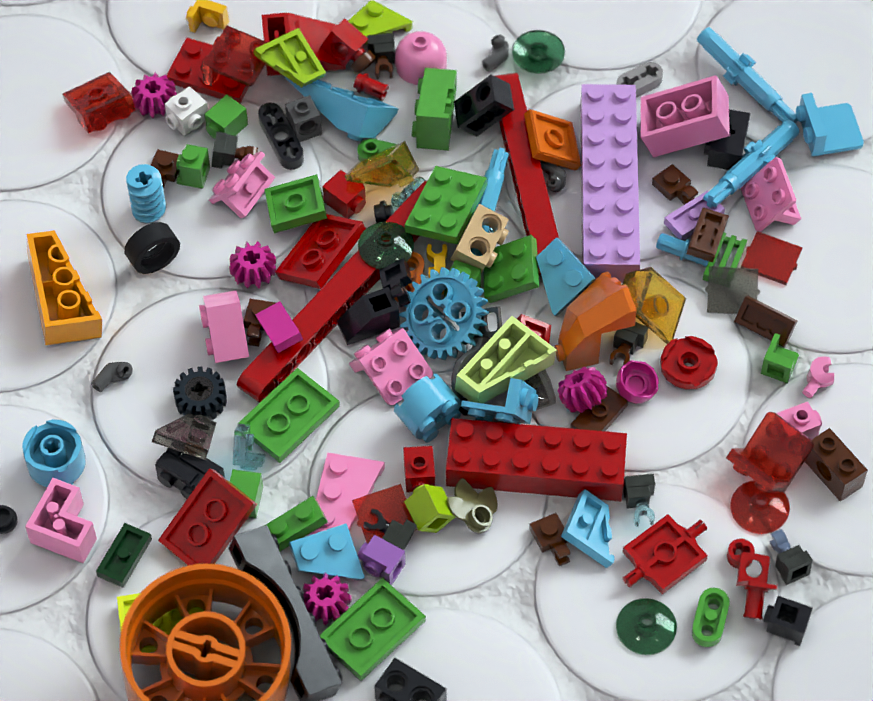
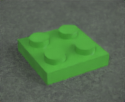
(295, 203)
(512, 270)

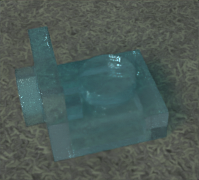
(242, 445)

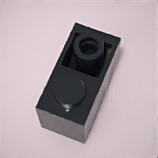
(369, 316)

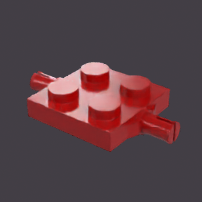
(665, 553)

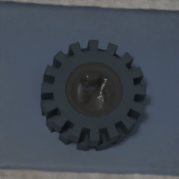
(210, 395)

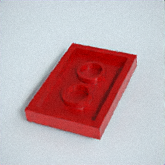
(186, 72)
(320, 251)
(207, 520)

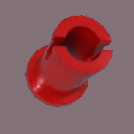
(365, 84)

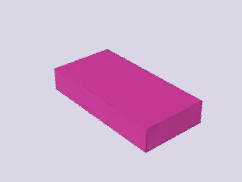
(279, 327)

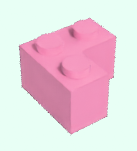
(226, 326)
(56, 523)

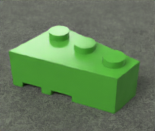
(435, 109)

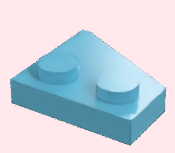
(562, 275)
(589, 528)
(328, 552)

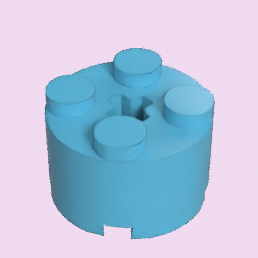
(428, 407)
(54, 452)

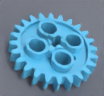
(461, 293)

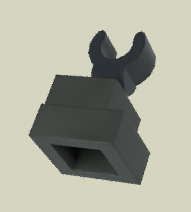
(393, 532)

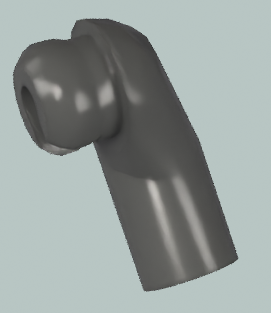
(556, 174)
(112, 372)

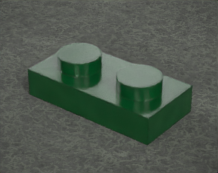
(123, 555)

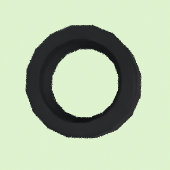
(145, 239)

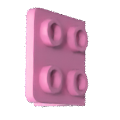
(392, 364)

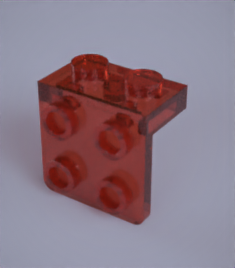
(233, 58)
(772, 454)

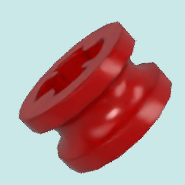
(742, 544)

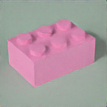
(685, 116)

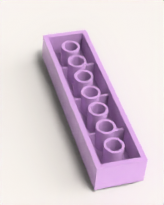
(609, 180)

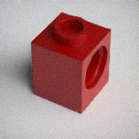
(344, 43)

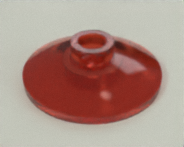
(758, 517)

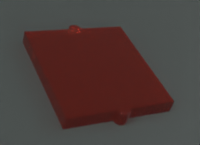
(772, 257)
(388, 502)

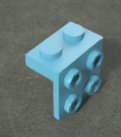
(828, 127)
(518, 409)

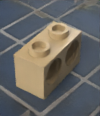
(478, 238)

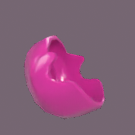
(637, 381)

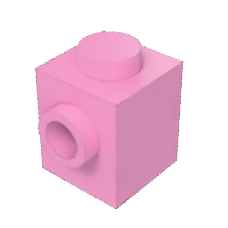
(803, 419)

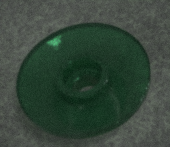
(541, 44)
(380, 253)
(646, 638)

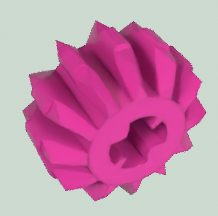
(152, 94)
(252, 264)
(582, 389)
(326, 598)

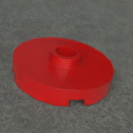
(692, 351)

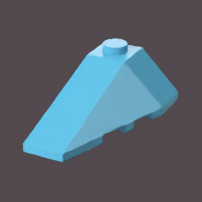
(348, 112)

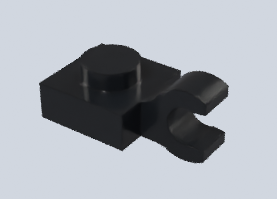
(396, 277)

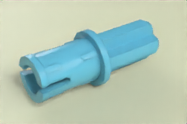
(677, 247)

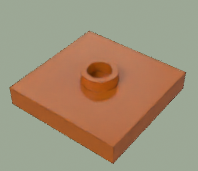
(552, 140)

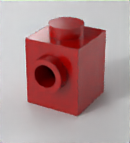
(344, 195)
(418, 467)

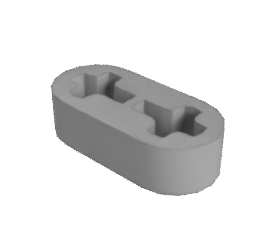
(638, 77)

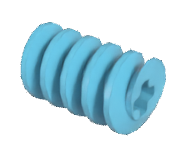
(146, 193)

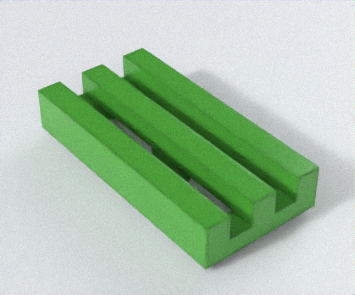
(731, 242)

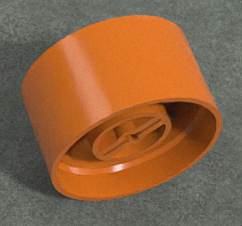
(192, 644)

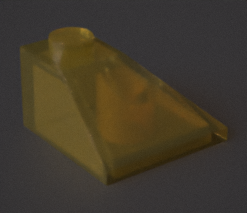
(386, 168)
(656, 302)

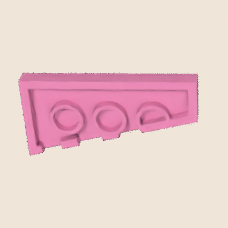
(341, 482)

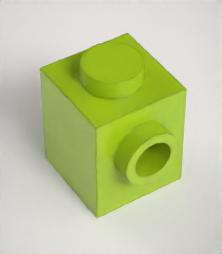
(429, 508)

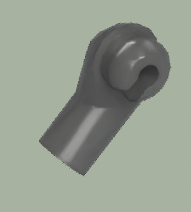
(499, 54)

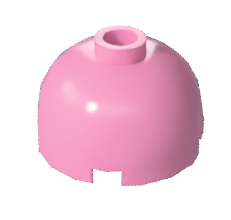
(418, 52)

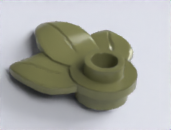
(470, 506)

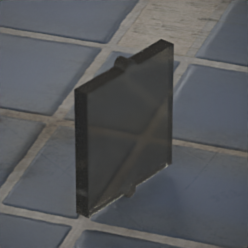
(729, 287)

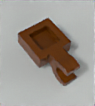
(166, 163)
(673, 184)
(251, 322)
(548, 534)

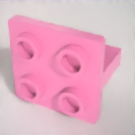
(243, 184)
(770, 196)

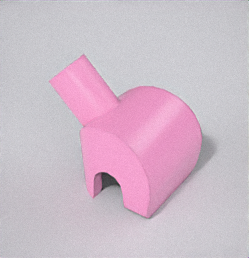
(818, 376)

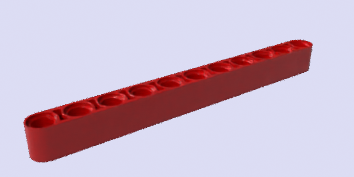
(318, 317)

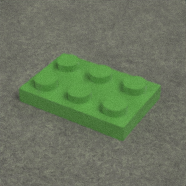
(446, 205)
(290, 414)
(372, 629)

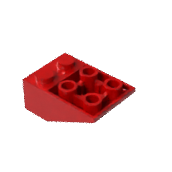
(313, 30)

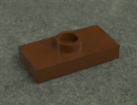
(707, 234)
(765, 320)
(601, 415)

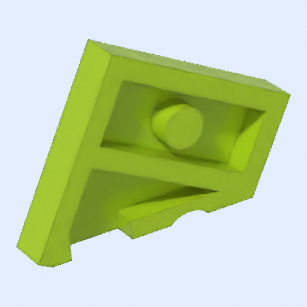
(378, 19)
(292, 58)

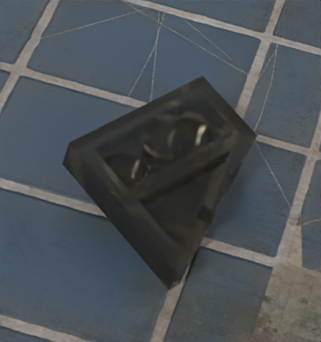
(187, 434)

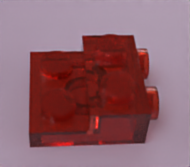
(100, 102)

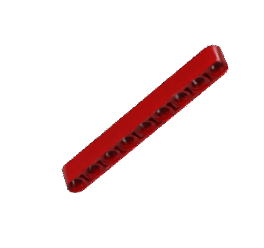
(526, 171)

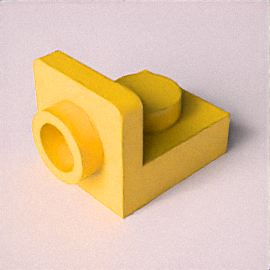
(207, 12)

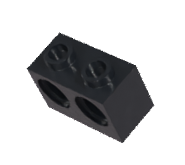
(483, 105)
(414, 684)

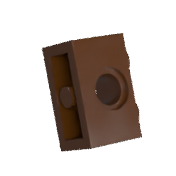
(836, 465)

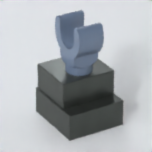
(790, 562)

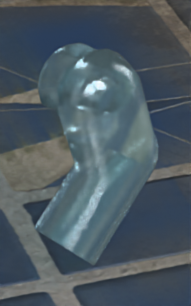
(399, 198)

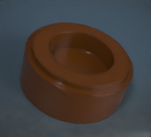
(363, 62)

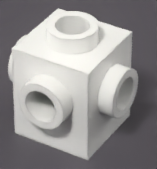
(185, 111)

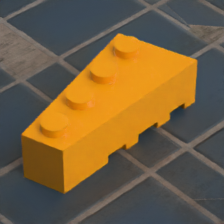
(61, 299)

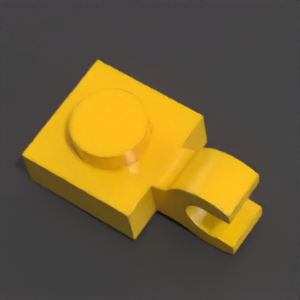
(437, 259)

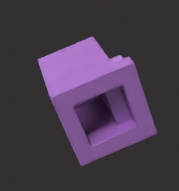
(382, 559)

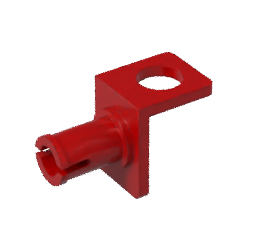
(756, 586)

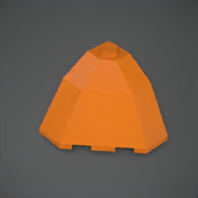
(597, 310)

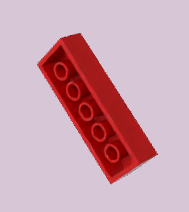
(536, 459)

